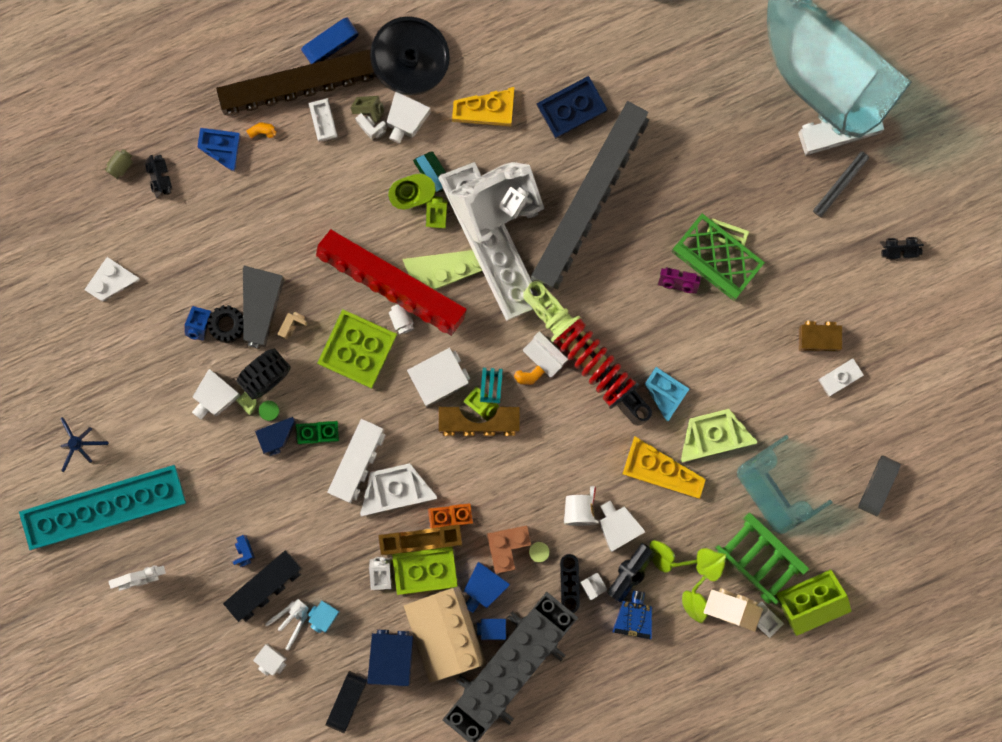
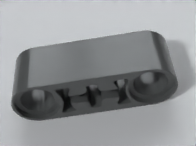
(879, 485)

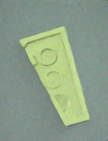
(443, 269)

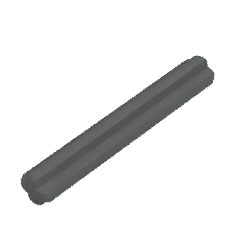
(840, 184)

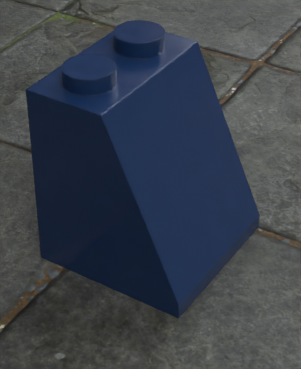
(390, 658)

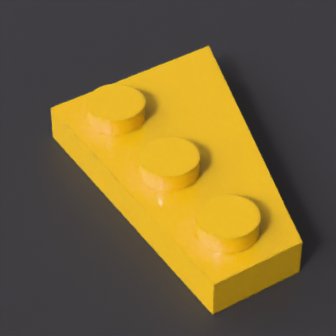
(485, 109)

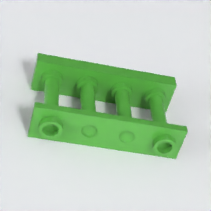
(781, 552)

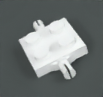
(138, 578)

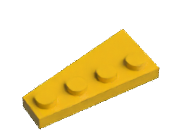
(655, 468)

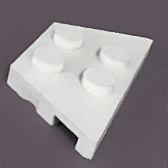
(395, 489)

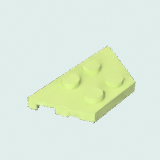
(714, 435)

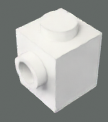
(270, 661)

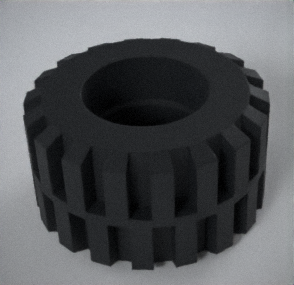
(263, 373)

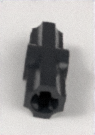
(631, 572)

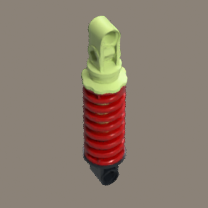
(570, 336)

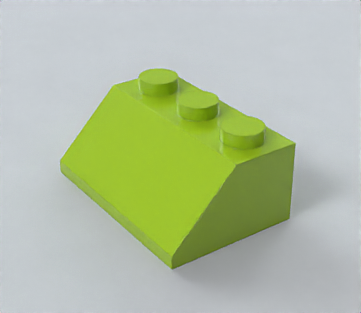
(814, 602)

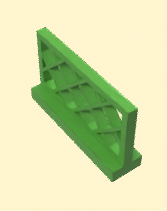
(705, 269)

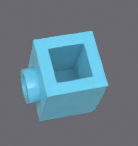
(322, 617)

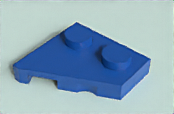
(220, 146)

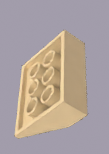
(444, 634)

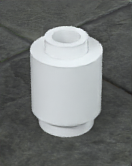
(401, 319)

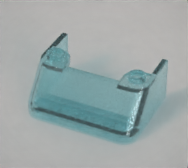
(767, 495)

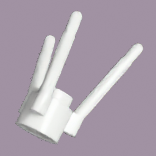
(297, 610)

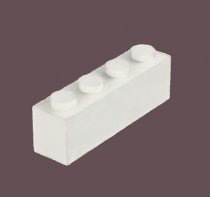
(822, 137)
(356, 460)

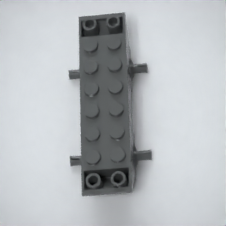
(510, 668)

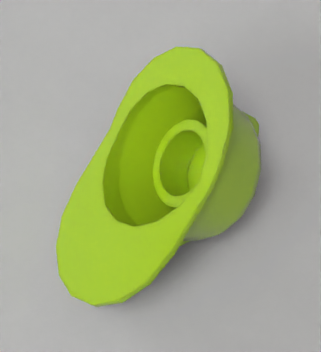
(411, 191)

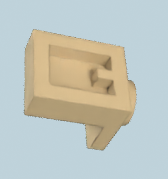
(288, 327)

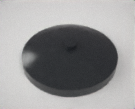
(409, 55)

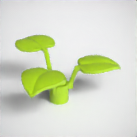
(709, 564)

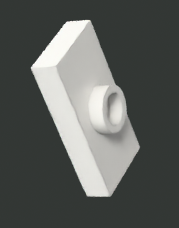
(323, 120)
(840, 377)

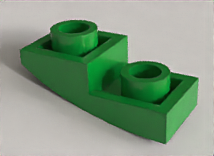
(317, 432)

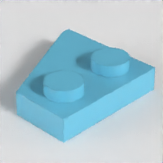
(665, 392)

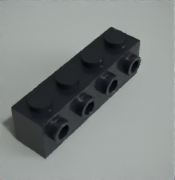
(263, 586)

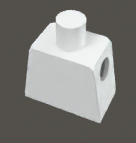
(406, 117)
(213, 395)
(618, 526)

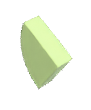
(247, 403)

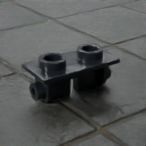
(156, 167)
(909, 247)

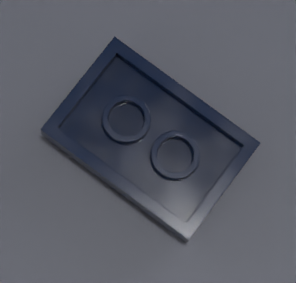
(571, 107)

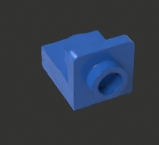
(197, 323)
(244, 548)

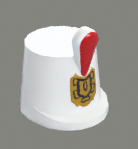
(580, 509)

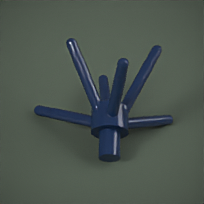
(76, 443)

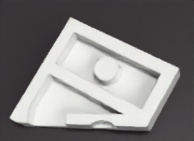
(110, 279)

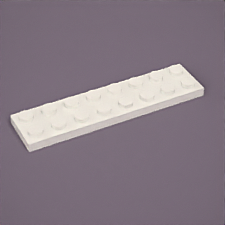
(496, 256)

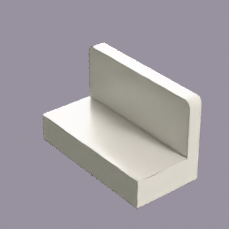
(545, 354)

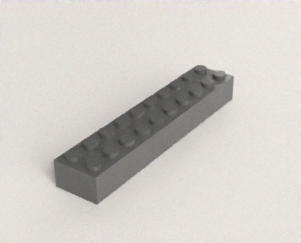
(588, 198)

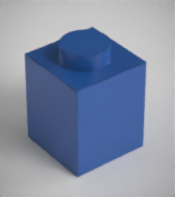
(492, 629)

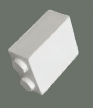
(439, 377)

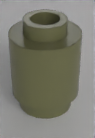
(119, 163)

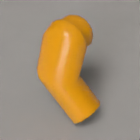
(261, 127)
(526, 378)

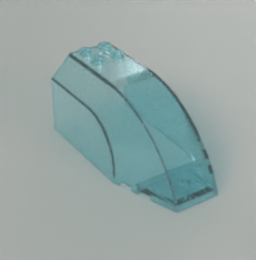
(832, 67)

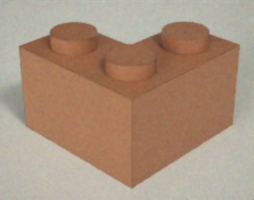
(503, 542)

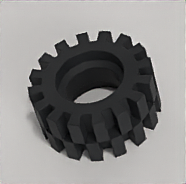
(217, 315)

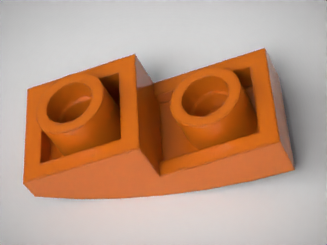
(450, 515)

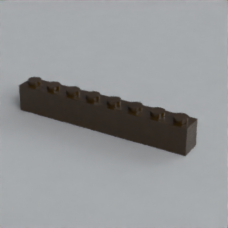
(295, 82)

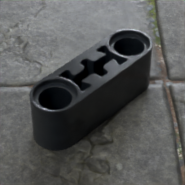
(574, 578)
(346, 702)

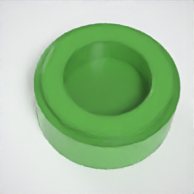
(269, 410)

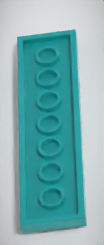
(102, 507)

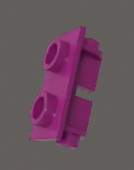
(687, 283)

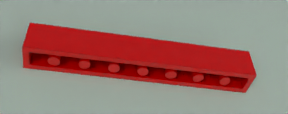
(391, 282)

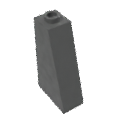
(260, 302)

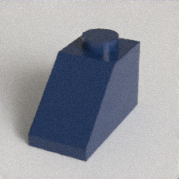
(275, 436)

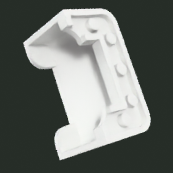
(479, 199)

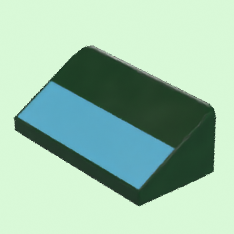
(430, 166)

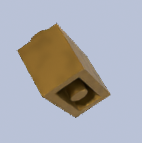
(820, 337)

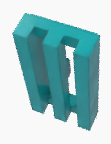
(492, 374)

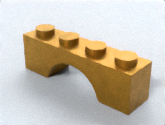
(505, 421)
(420, 540)

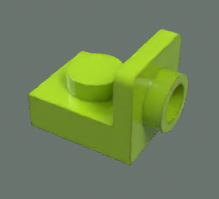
(436, 212)
(484, 409)

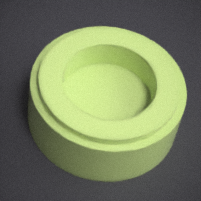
(539, 552)

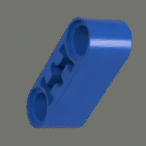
(330, 41)

